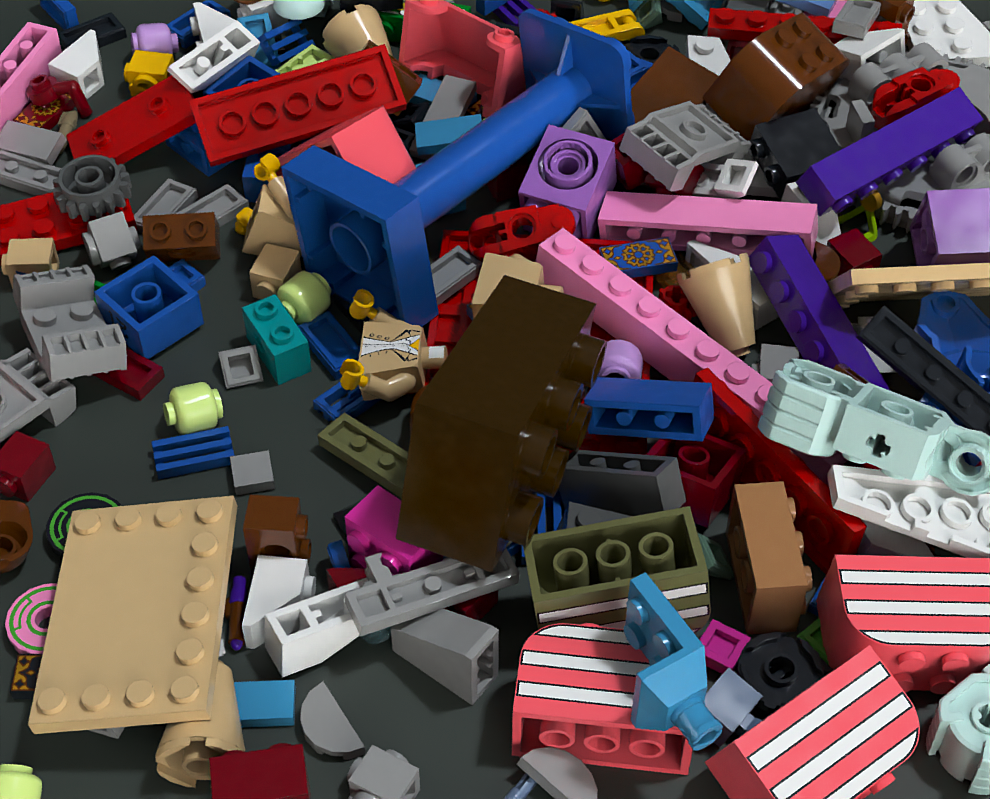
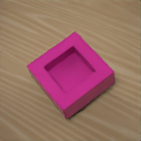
(723, 646)

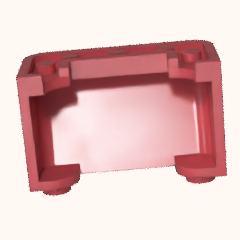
(461, 45)

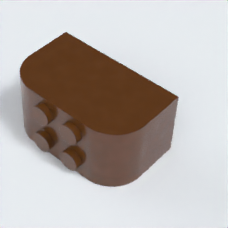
(776, 75)

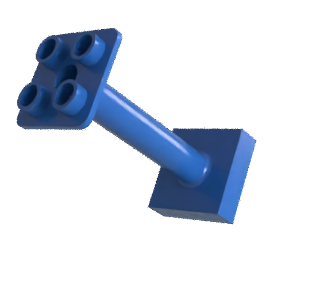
(372, 231)

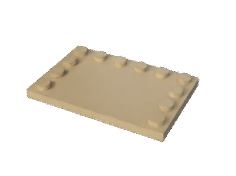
(910, 282)
(136, 617)

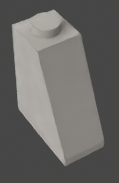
(450, 650)

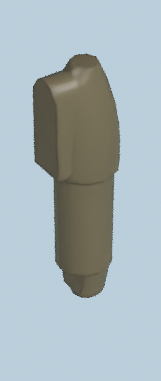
(67, 124)

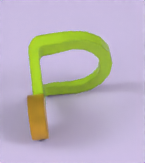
(869, 204)

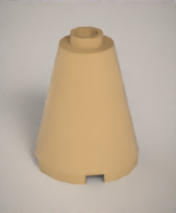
(353, 30)
(723, 301)
(188, 745)

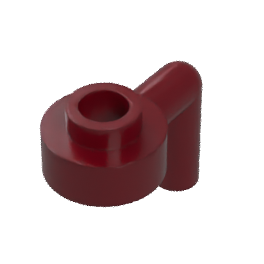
(46, 89)

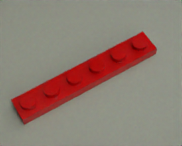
(747, 25)

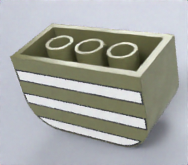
(587, 569)

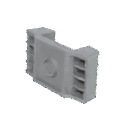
(678, 139)
(66, 324)
(29, 392)

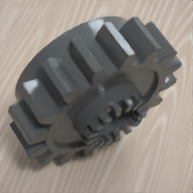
(91, 187)

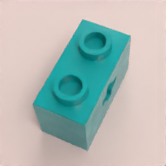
(277, 339)

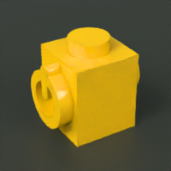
(146, 70)

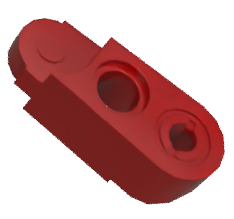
(910, 93)
(504, 224)

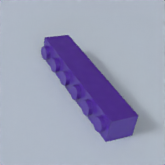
(888, 152)
(809, 307)

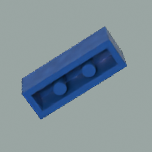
(650, 408)

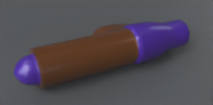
(234, 612)

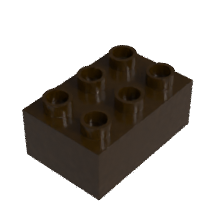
(496, 424)

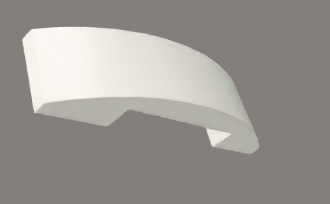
(725, 180)

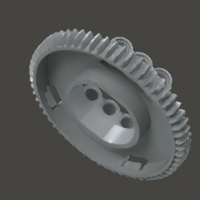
(955, 165)

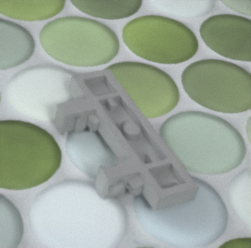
(405, 596)

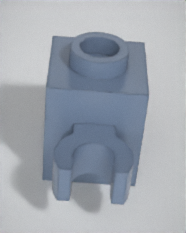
(730, 703)

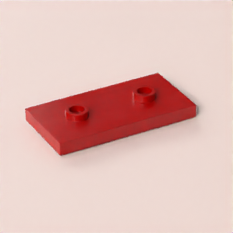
(136, 123)

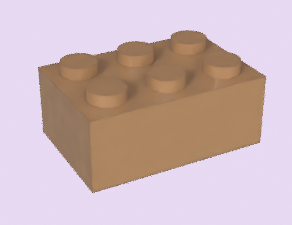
(767, 558)

